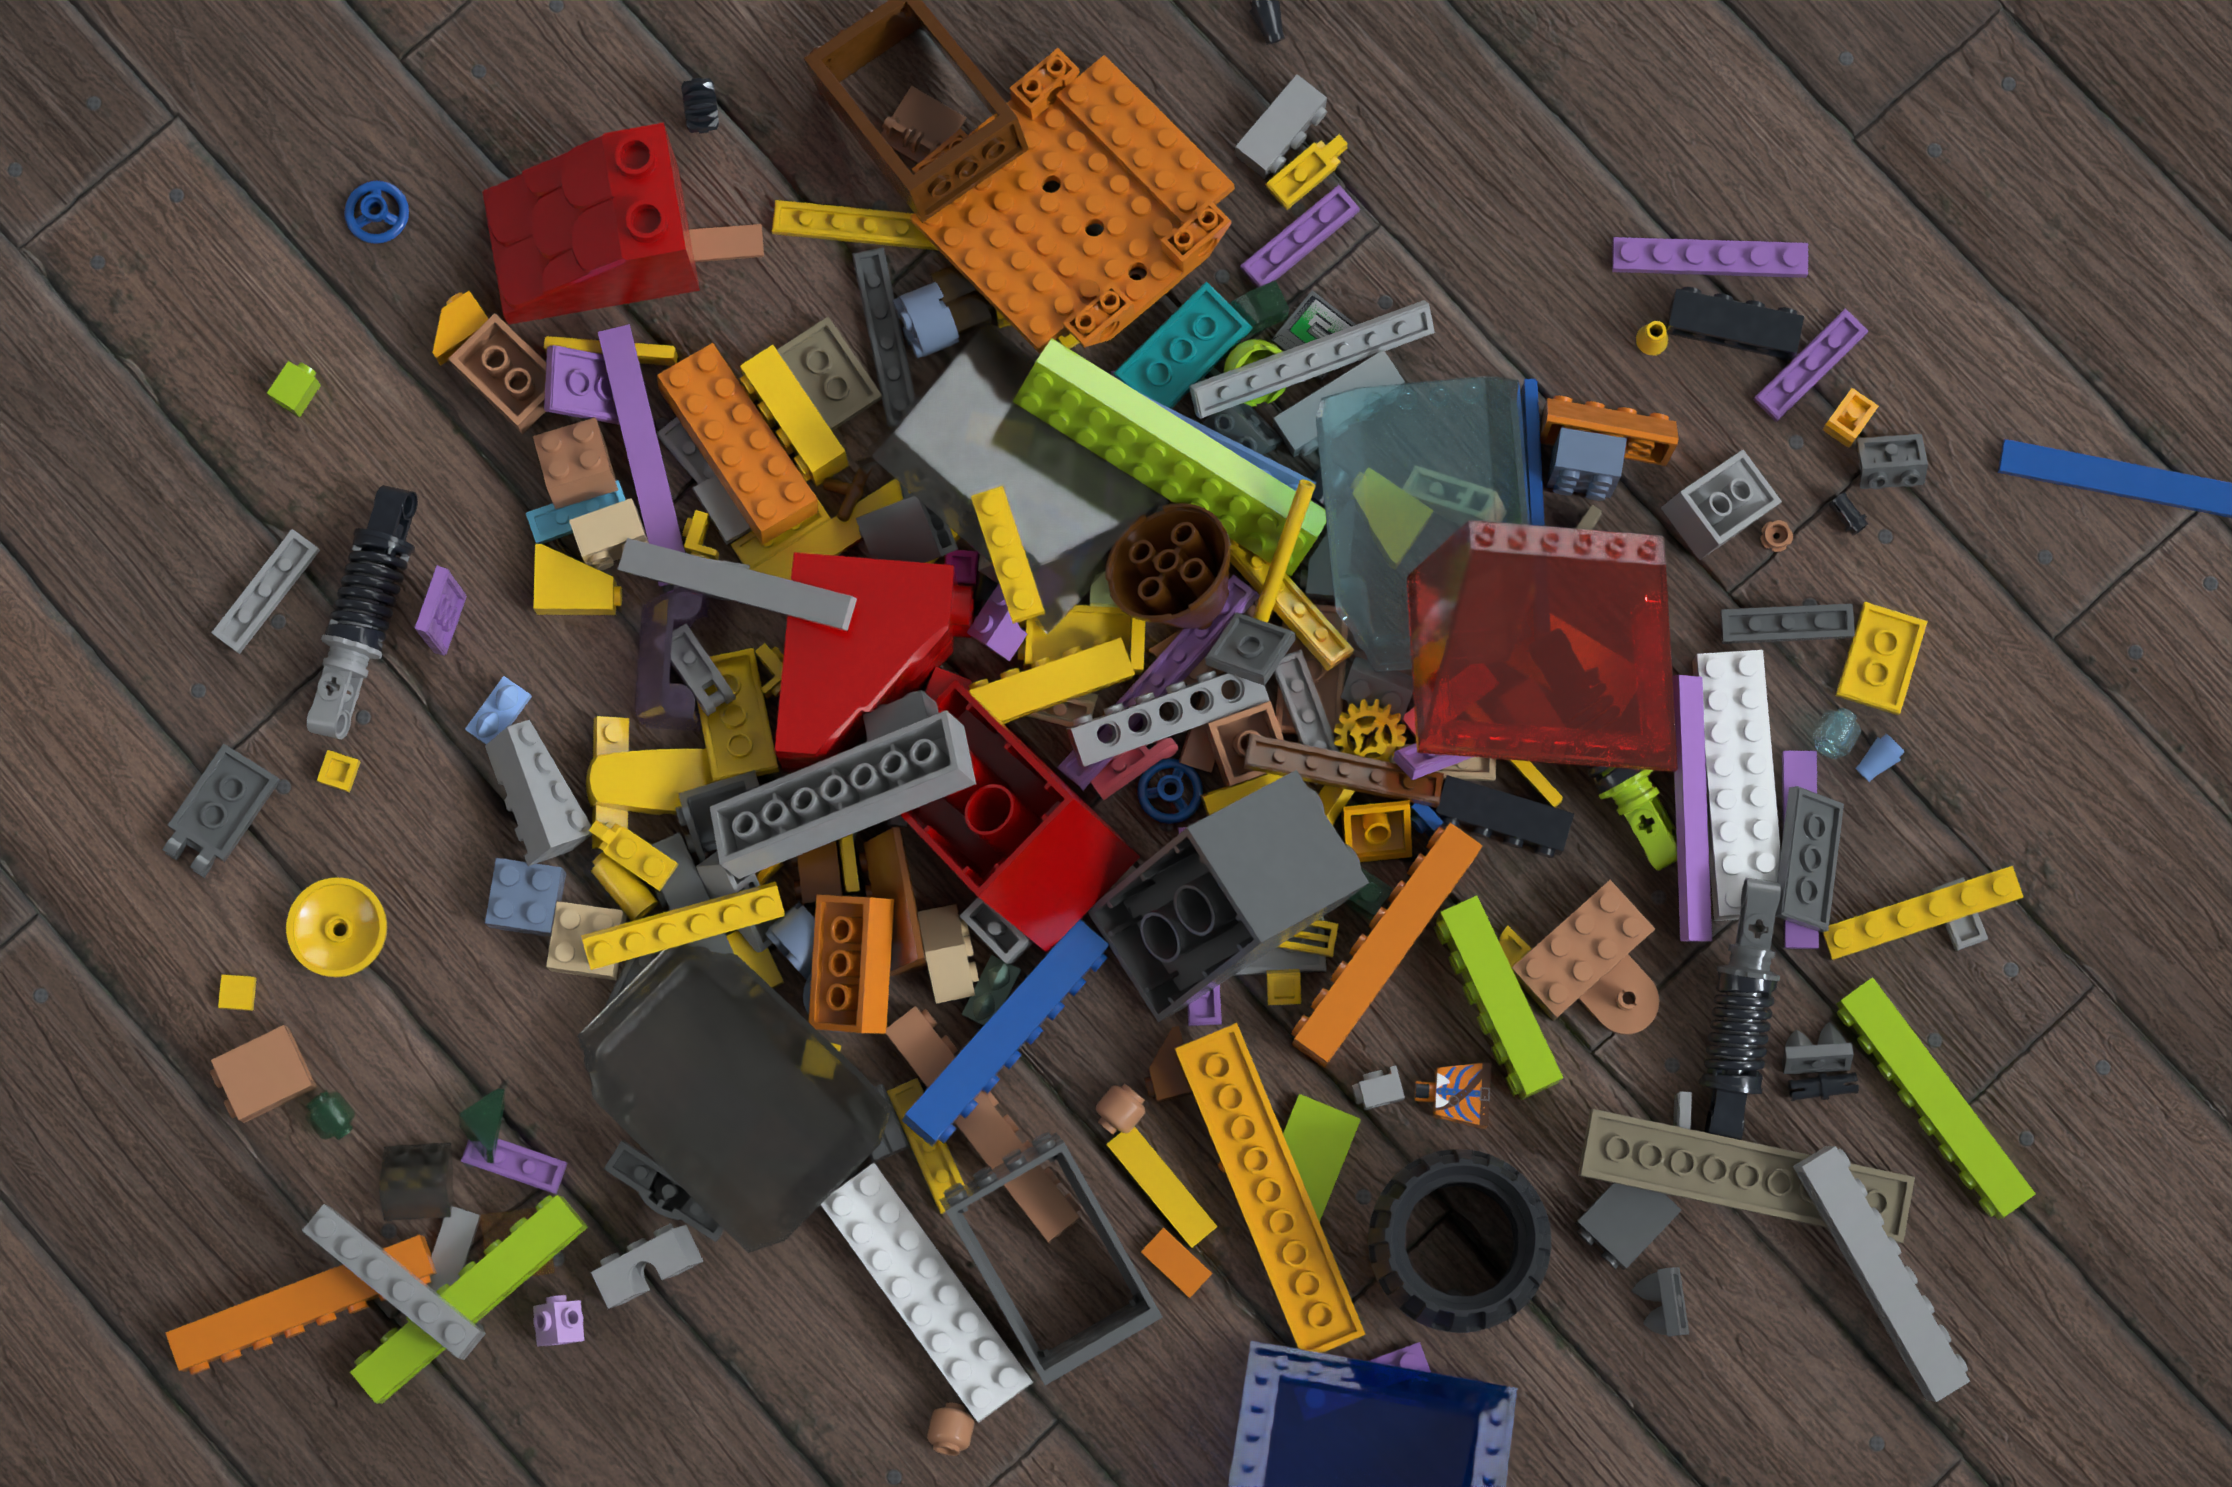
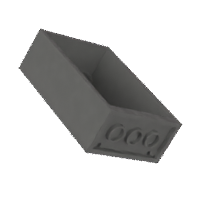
(1101, 1335)

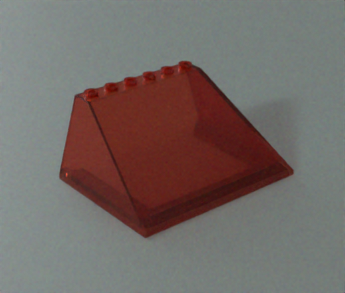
(1544, 647)

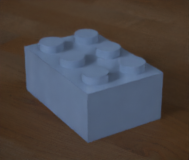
(1586, 464)

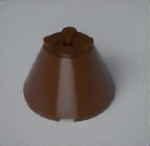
(1172, 567)

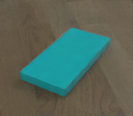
(1184, 347)

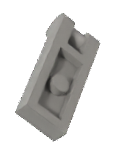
(698, 670)

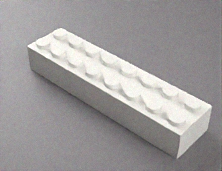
(1738, 776)
(926, 1292)

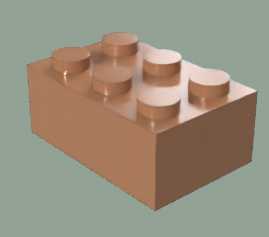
(504, 372)

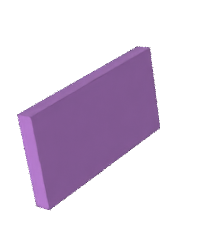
(440, 611)

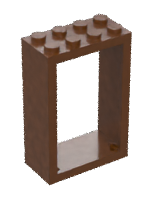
(956, 169)

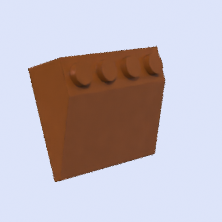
(891, 879)

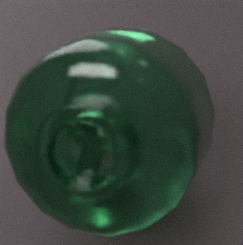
(330, 1115)

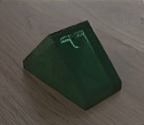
(483, 1123)

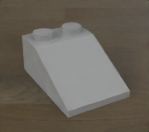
(1721, 504)

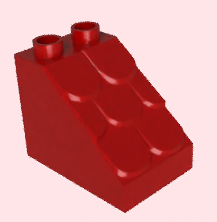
(592, 228)
(893, 643)
(1020, 831)

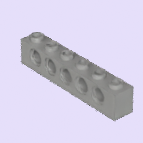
(1090, 749)

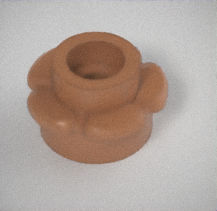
(1781, 528)

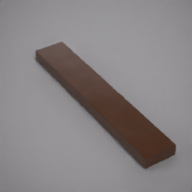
(1341, 770)

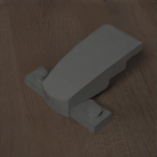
(660, 1189)

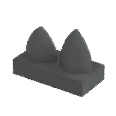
(1828, 1056)
(1667, 1288)

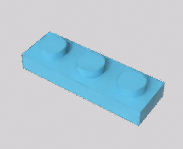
(554, 523)

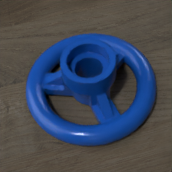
(376, 200)
(1185, 810)

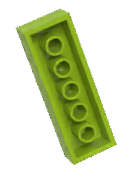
(1498, 997)

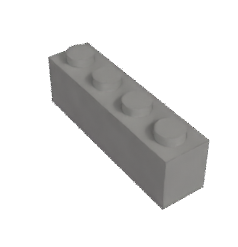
(1298, 423)

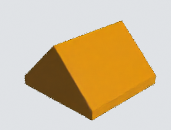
(1378, 830)

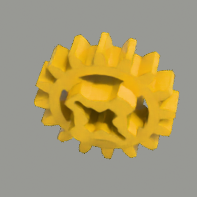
(1360, 726)

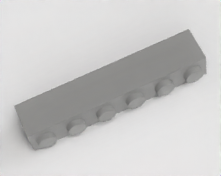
(394, 1282)

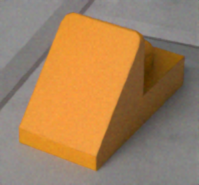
(1850, 417)

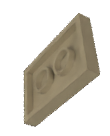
(830, 373)

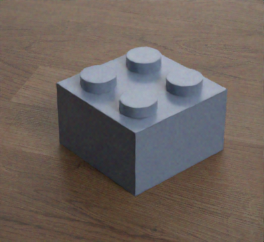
(524, 897)

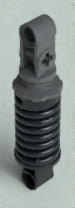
(1744, 1013)

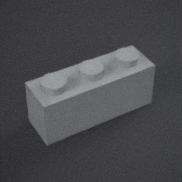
(1281, 127)

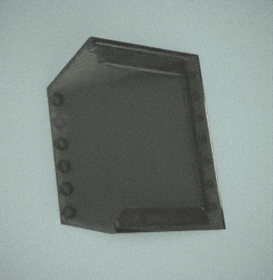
(972, 437)

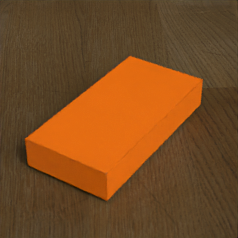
(1176, 1263)

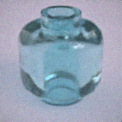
(1836, 733)

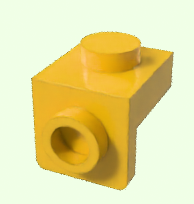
(696, 531)
(773, 662)

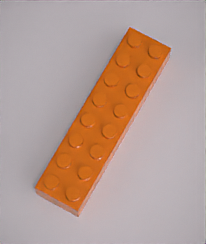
(1388, 943)

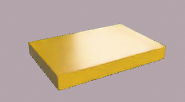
(1881, 658)

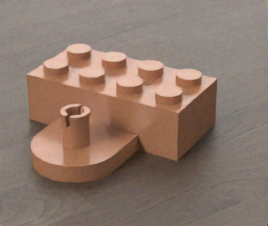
(1591, 964)

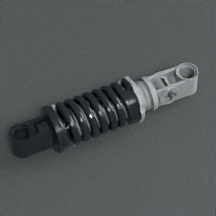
(359, 610)

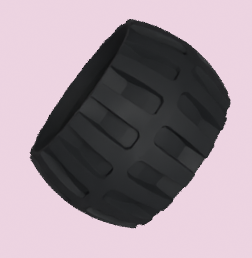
(1528, 1226)

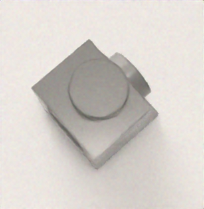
(1378, 1089)

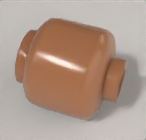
(1120, 1109)
(950, 1429)

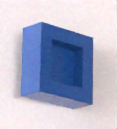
(1424, 819)

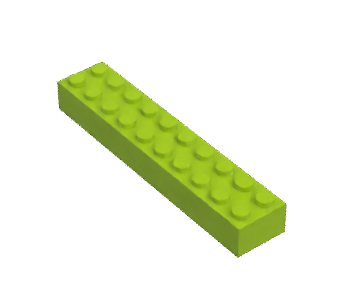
(1164, 451)

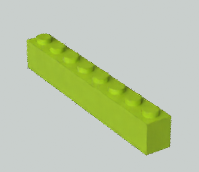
(1934, 1099)
(473, 1294)

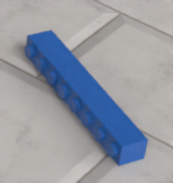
(1005, 1033)

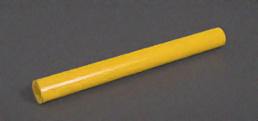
(1284, 550)

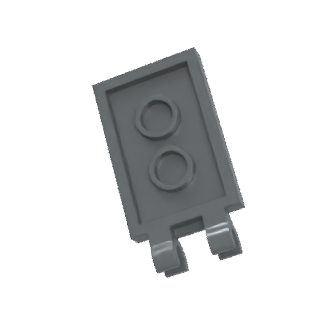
(219, 809)

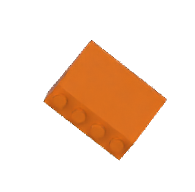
(1648, 437)

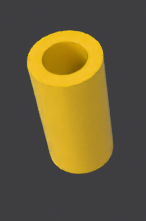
(623, 887)

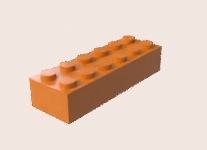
(737, 443)

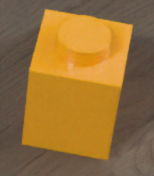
(457, 324)

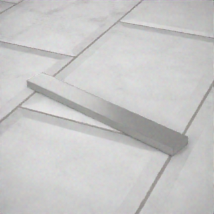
(1311, 359)
(737, 584)

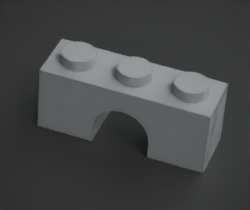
(623, 1276)

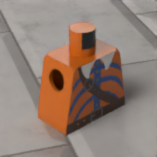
(1459, 1094)

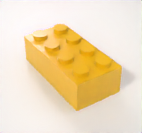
(798, 422)

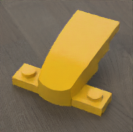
(637, 779)

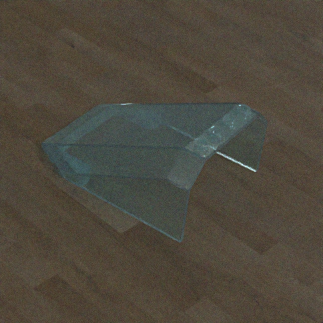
(1401, 479)

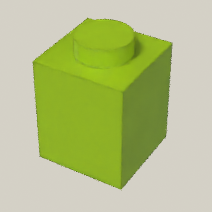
(294, 387)

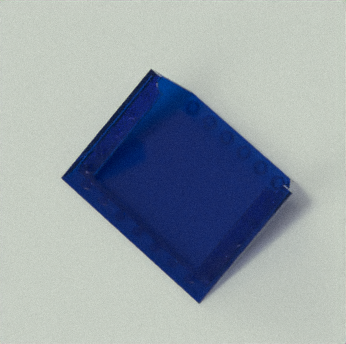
(1366, 1425)

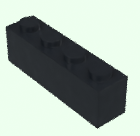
(1735, 323)
(1504, 816)

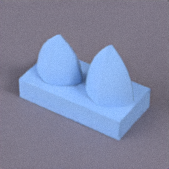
(498, 710)

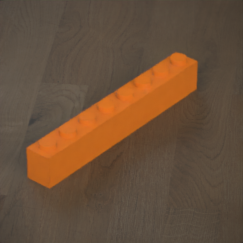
(287, 1311)

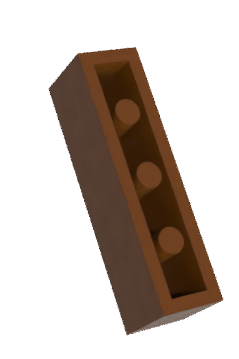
(818, 873)

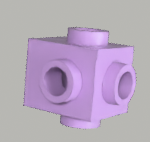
(558, 1321)

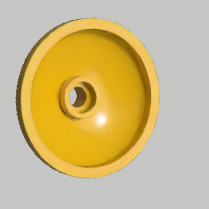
(318, 913)

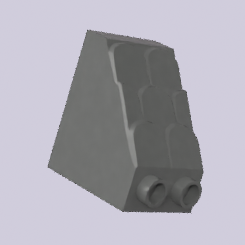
(1227, 893)

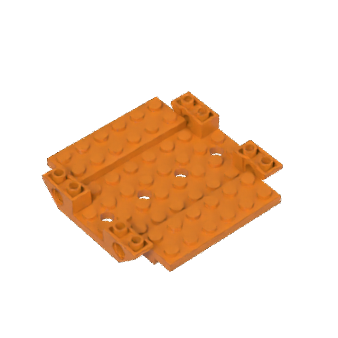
(1115, 169)

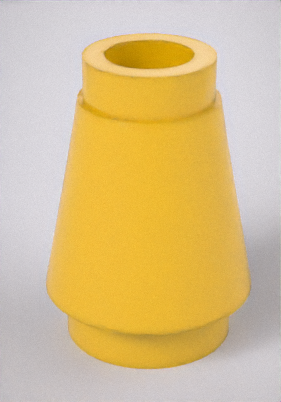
(1648, 343)

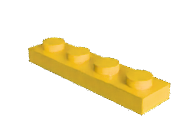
(1007, 554)

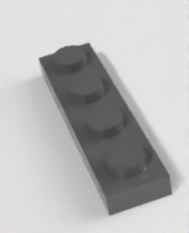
(1787, 623)

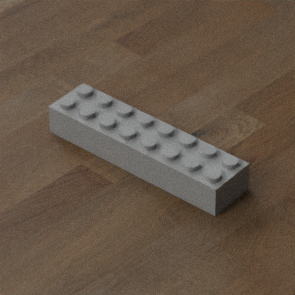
(842, 795)

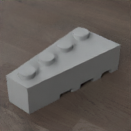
(537, 794)

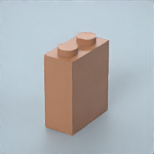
(262, 1074)

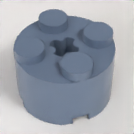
(926, 320)
(795, 937)

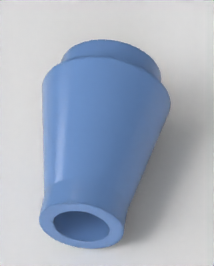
(1880, 757)

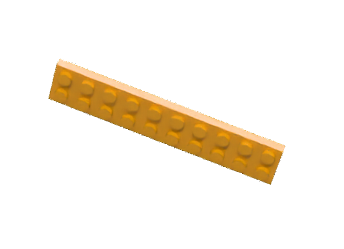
(1269, 1190)

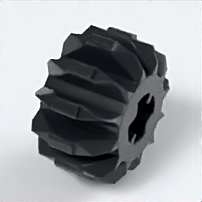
(700, 105)

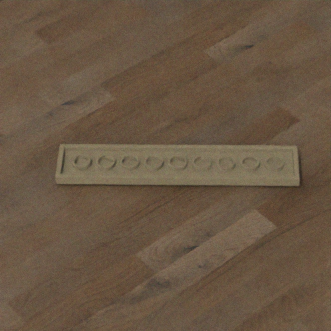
(1724, 1171)

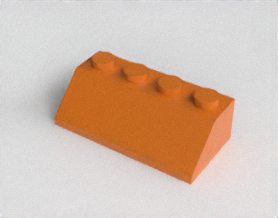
(851, 964)

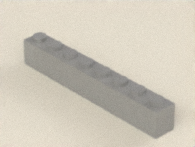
(1881, 1273)

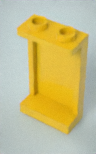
(1082, 628)

